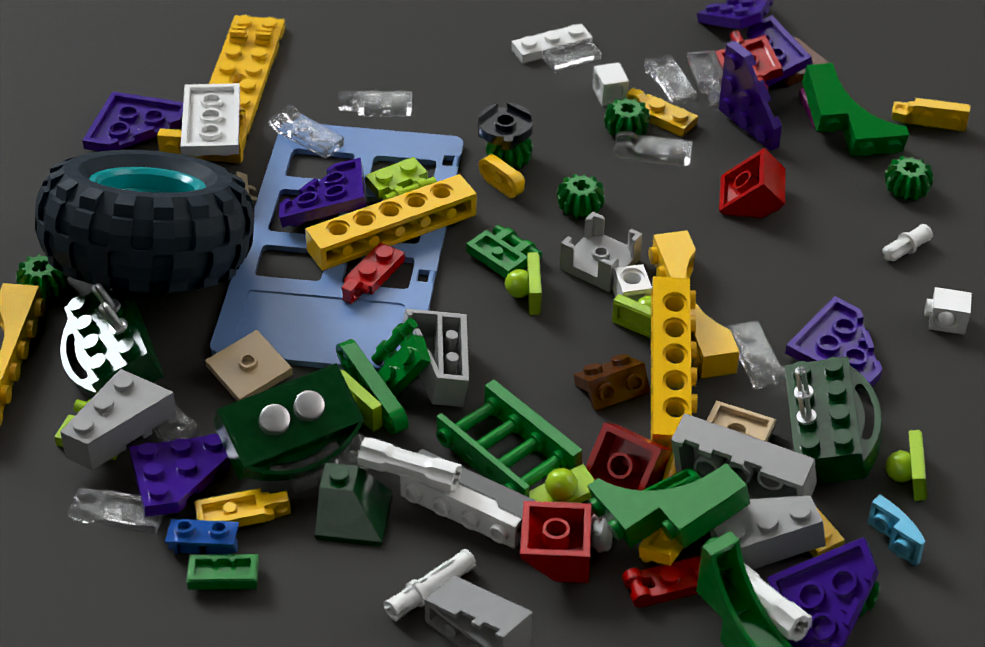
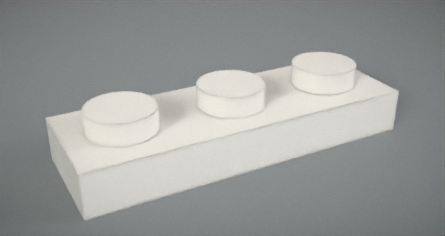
(532, 47)

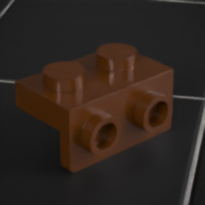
(613, 381)

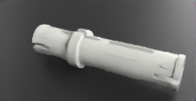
(418, 590)

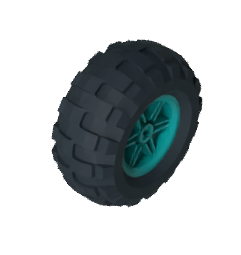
(144, 221)

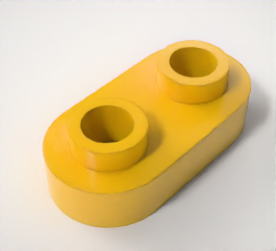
(501, 176)

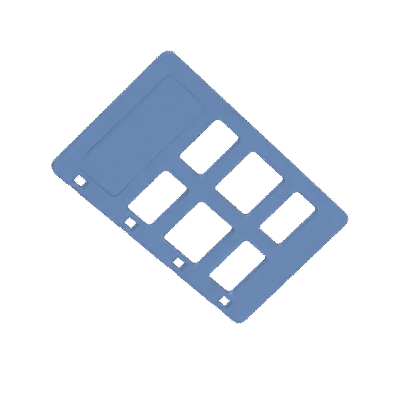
(307, 316)

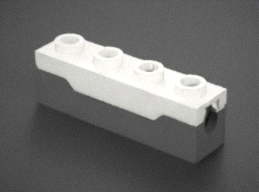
(475, 504)

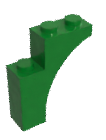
(836, 111)
(681, 511)
(729, 592)

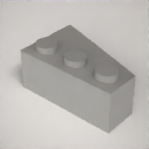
(447, 345)
(115, 417)
(775, 529)
(477, 617)

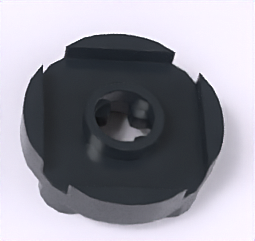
(505, 125)

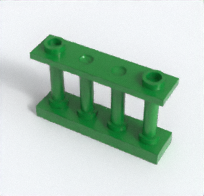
(516, 419)

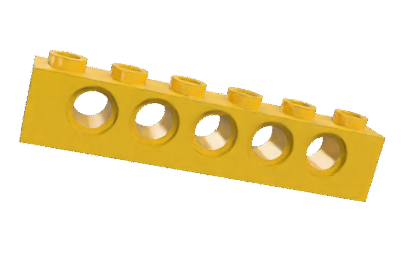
(390, 221)
(671, 295)

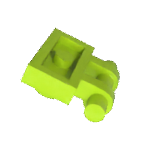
(398, 179)

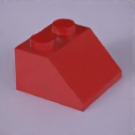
(753, 187)
(627, 458)
(557, 539)

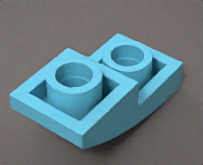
(904, 536)

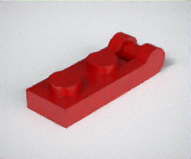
(665, 581)

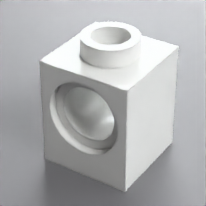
(610, 83)
(631, 282)
(948, 310)

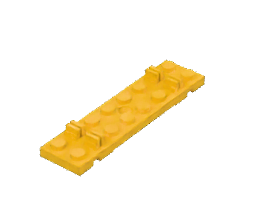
(248, 61)

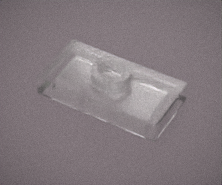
(571, 55)

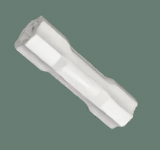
(429, 470)
(786, 615)

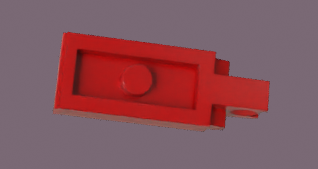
(372, 272)

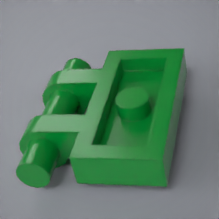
(501, 250)
(405, 364)

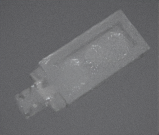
(706, 73)
(376, 103)

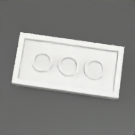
(210, 119)

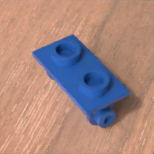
(190, 535)

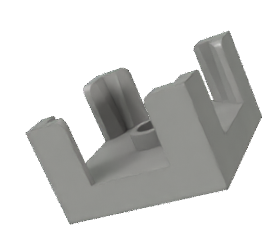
(597, 254)

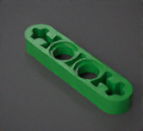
(362, 371)

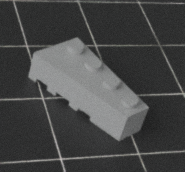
(764, 467)

